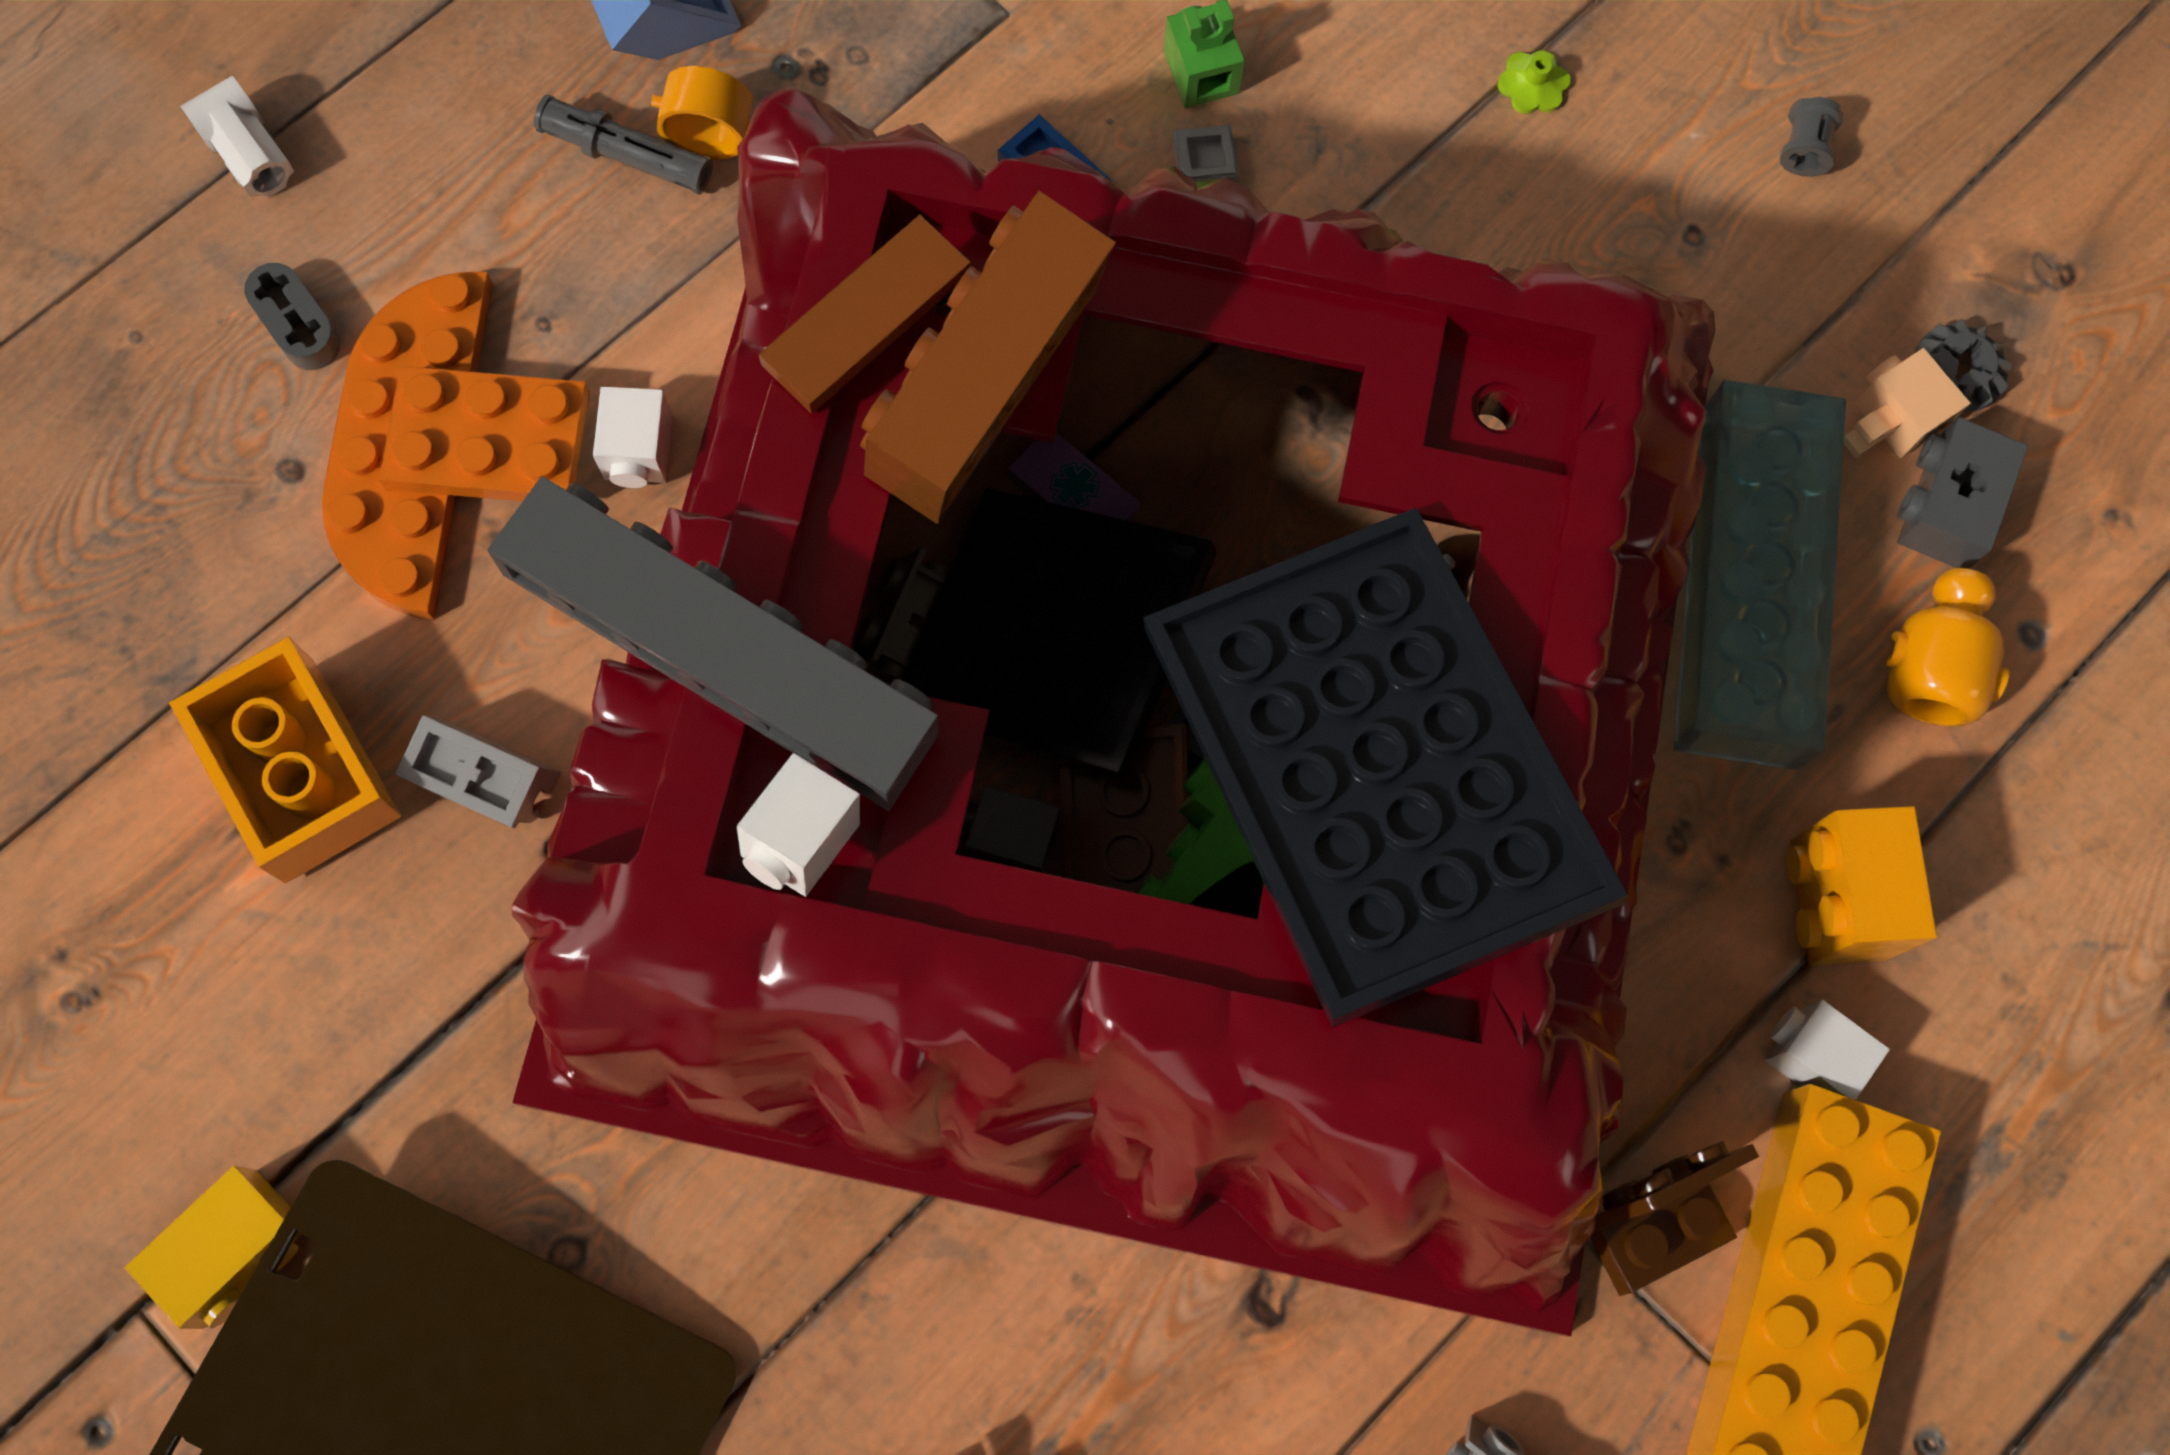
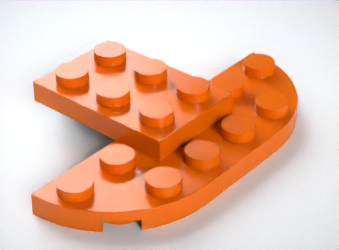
(431, 428)

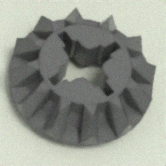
(1989, 368)

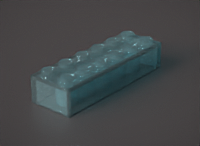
(1762, 577)

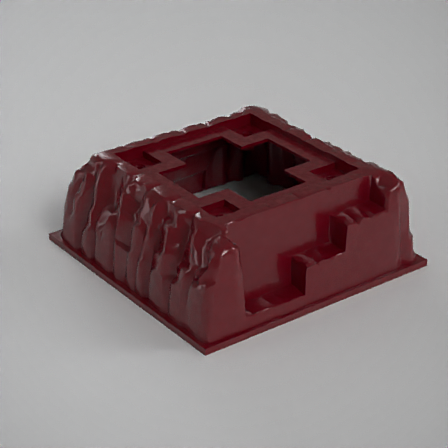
(1082, 1038)

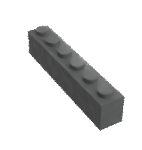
(716, 641)

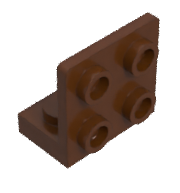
(1665, 1218)

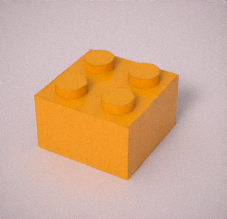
(1861, 886)

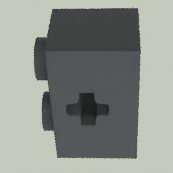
(1960, 493)

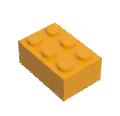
(285, 760)

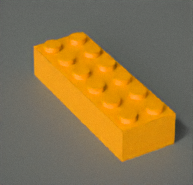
(1816, 1280)

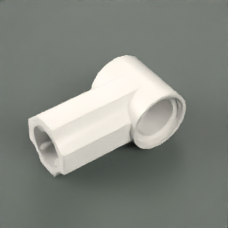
(235, 130)

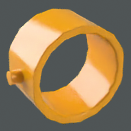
(704, 111)

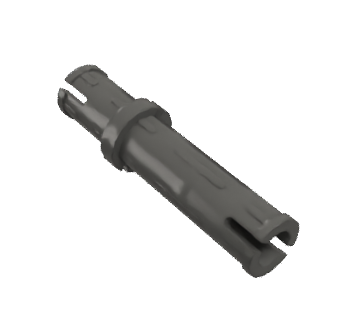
(600, 136)

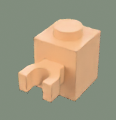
(1905, 405)

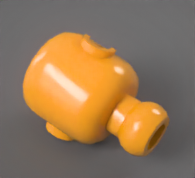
(1949, 654)

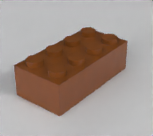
(986, 355)

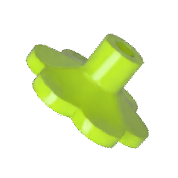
(1533, 82)

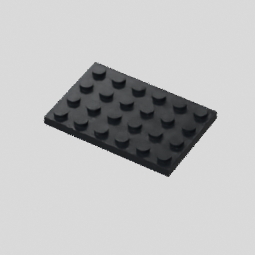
(1380, 766)

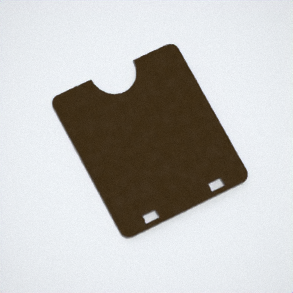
(438, 1344)

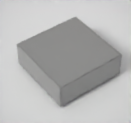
(1206, 153)

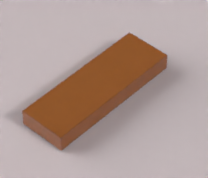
(864, 314)

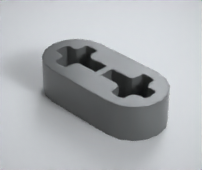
(301, 310)

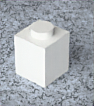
(632, 436)
(797, 826)
(1825, 1050)

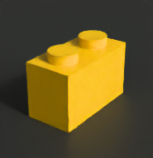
(212, 1250)

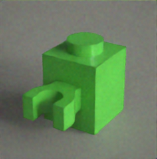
(1203, 53)

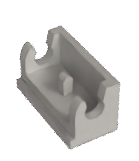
(475, 771)

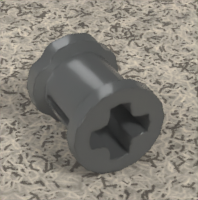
(1811, 137)

